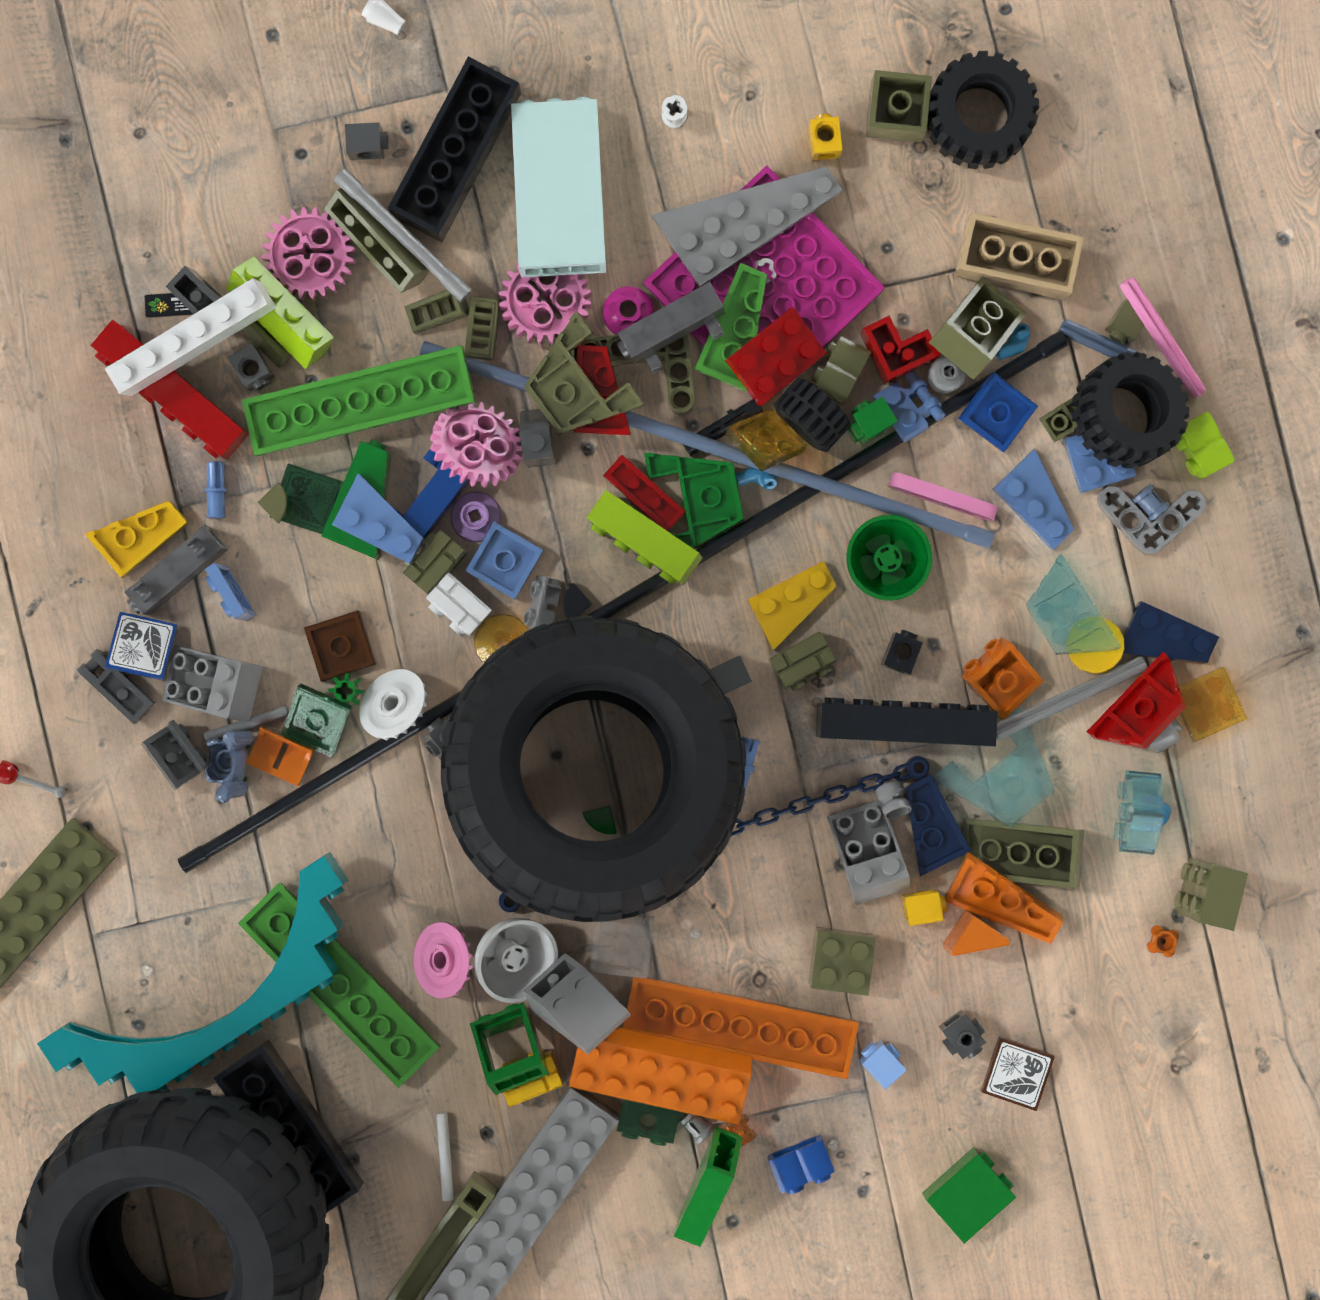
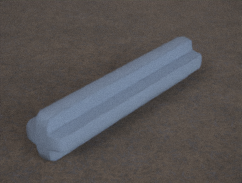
(1093, 339)

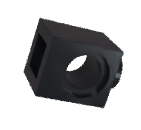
(890, 658)

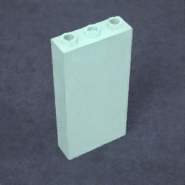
(558, 187)

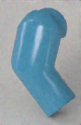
(1016, 342)

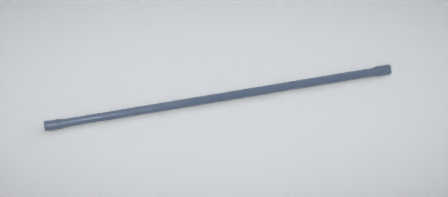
(967, 532)

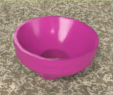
(611, 310)

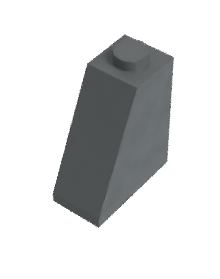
(536, 439)

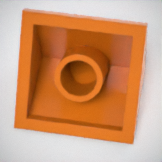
(972, 936)

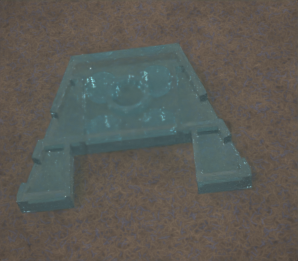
(1010, 786)

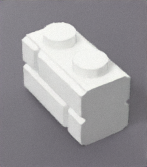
(459, 605)

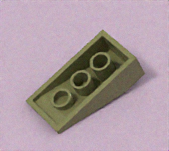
(1027, 851)

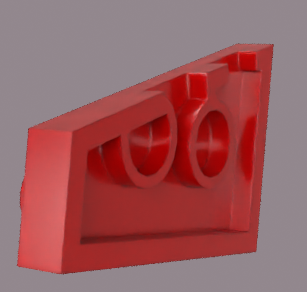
(599, 369)

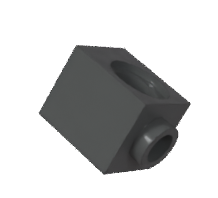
(365, 141)
(242, 359)
(731, 674)

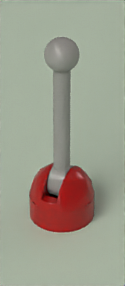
(10, 773)

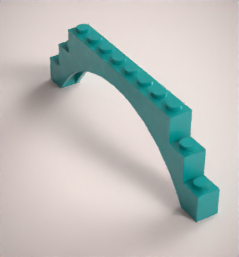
(158, 1060)

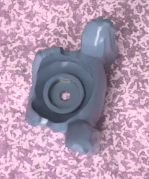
(229, 774)

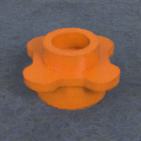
(1170, 944)

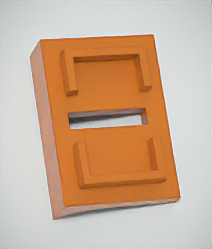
(266, 753)

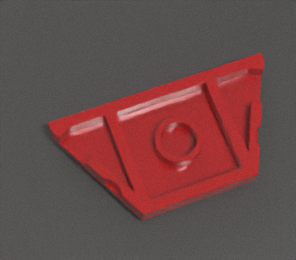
(1143, 708)

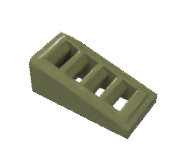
(461, 311)
(492, 329)

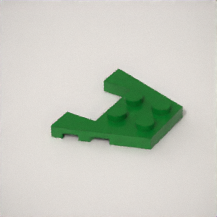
(707, 491)

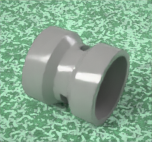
(893, 800)

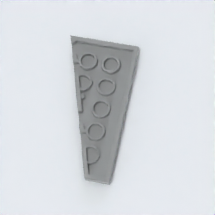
(730, 227)

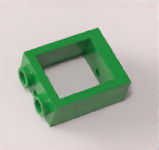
(517, 1072)

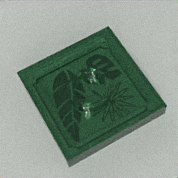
(309, 497)
(316, 720)

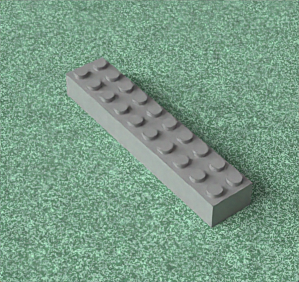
(526, 1199)

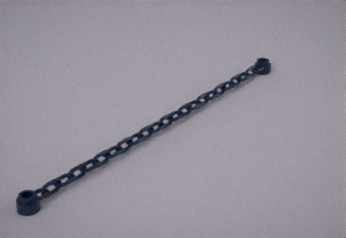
(776, 813)

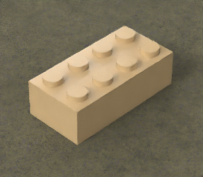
(1019, 256)

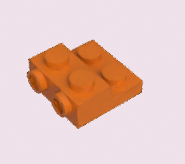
(1001, 677)

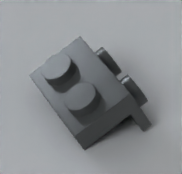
(175, 754)

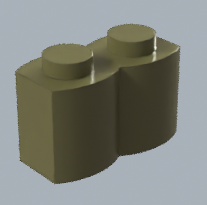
(841, 370)

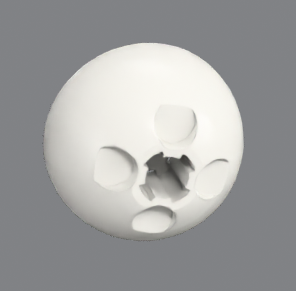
(529, 953)

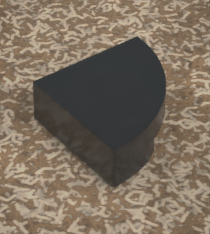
(575, 601)

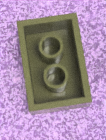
(978, 328)
(1210, 893)

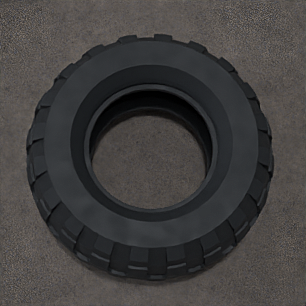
(657, 684)
(183, 1143)

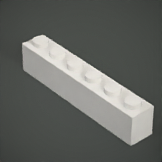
(190, 338)

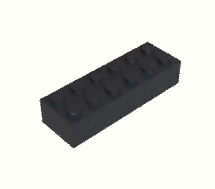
(455, 149)
(906, 724)
(273, 1091)

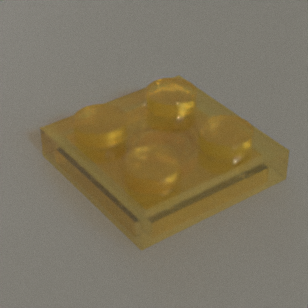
(766, 439)
(1210, 704)

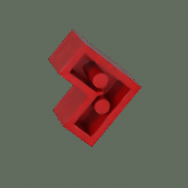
(892, 355)

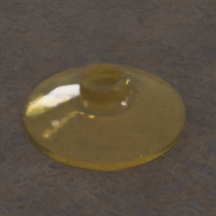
(494, 630)

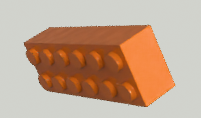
(665, 1074)

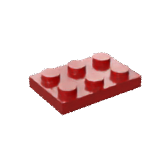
(775, 356)

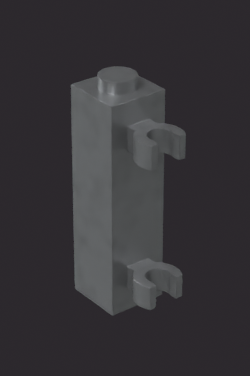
(671, 323)
(175, 571)

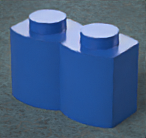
(801, 1164)

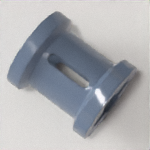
(1150, 502)

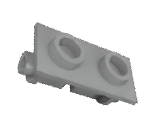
(543, 592)

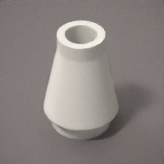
(382, 15)

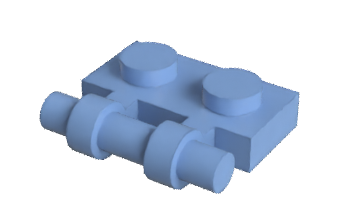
(910, 418)

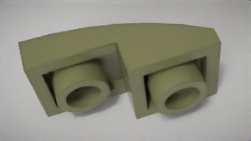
(1059, 421)

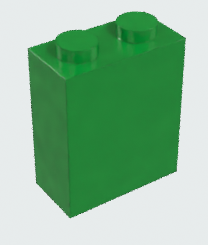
(969, 1194)

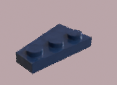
(1157, 631)
(933, 826)

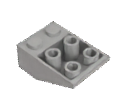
(212, 684)
(869, 852)
(575, 1003)

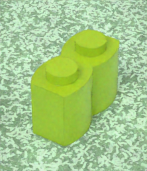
(1204, 447)

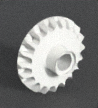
(392, 704)

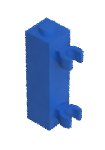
(434, 499)

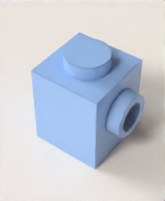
(882, 1062)

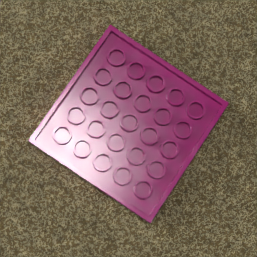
(812, 276)

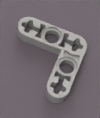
(1144, 525)

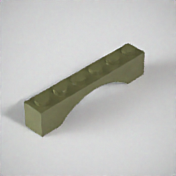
(445, 1239)

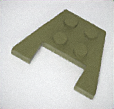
(565, 390)

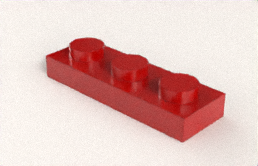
(644, 493)

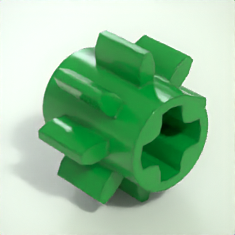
(351, 684)

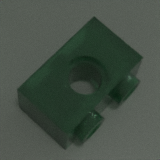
(659, 1133)

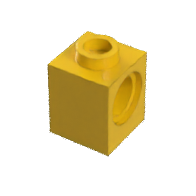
(825, 149)
(923, 907)

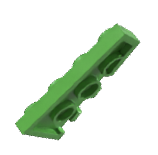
(738, 322)

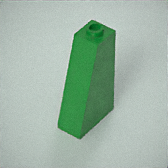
(374, 466)
(709, 1187)

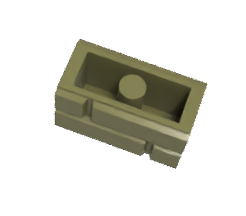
(436, 559)
(802, 661)

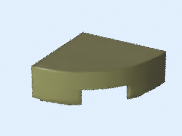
(275, 502)

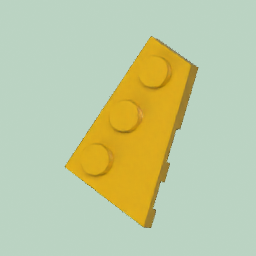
(134, 539)
(790, 602)

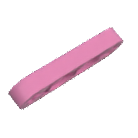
(943, 496)

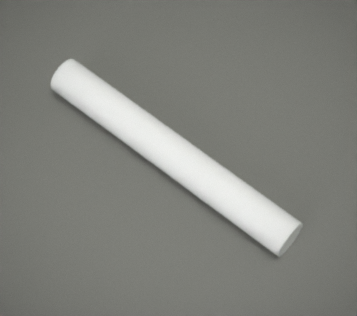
(445, 1156)

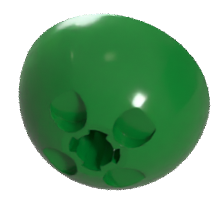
(902, 545)

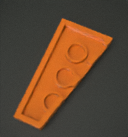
(997, 898)

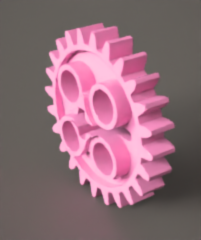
(308, 227)
(524, 314)
(476, 444)

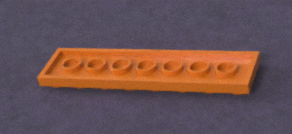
(743, 1026)

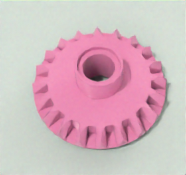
(442, 960)

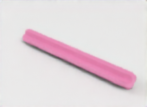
(1162, 337)

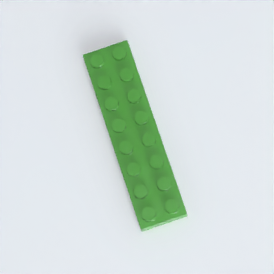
(358, 401)
(353, 999)

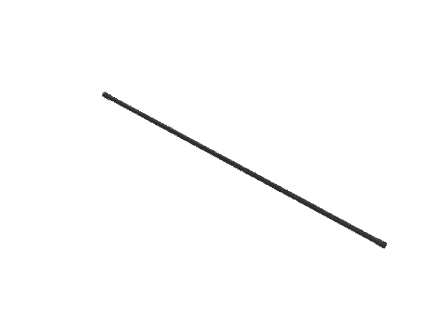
(204, 852)

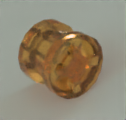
(742, 1129)

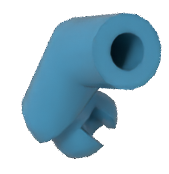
(760, 477)

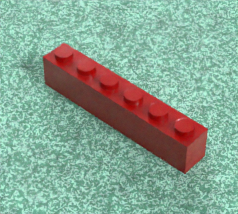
(176, 397)

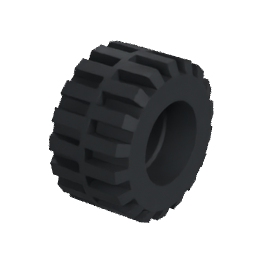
(812, 414)

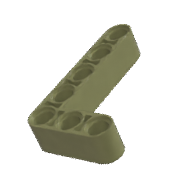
(671, 359)

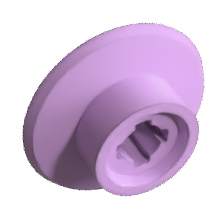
(469, 503)

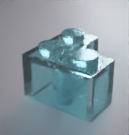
(1140, 812)

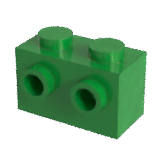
(870, 420)

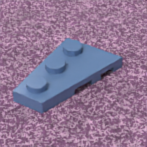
(1035, 501)
(377, 522)

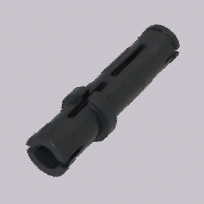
(750, 408)

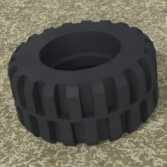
(993, 75)
(1157, 391)

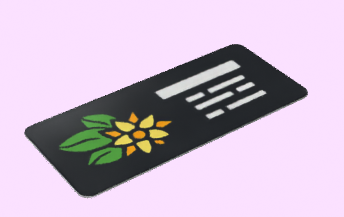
(164, 305)

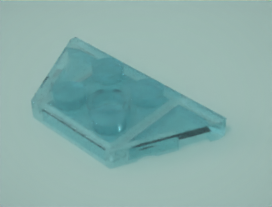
(1068, 614)

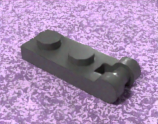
(116, 688)

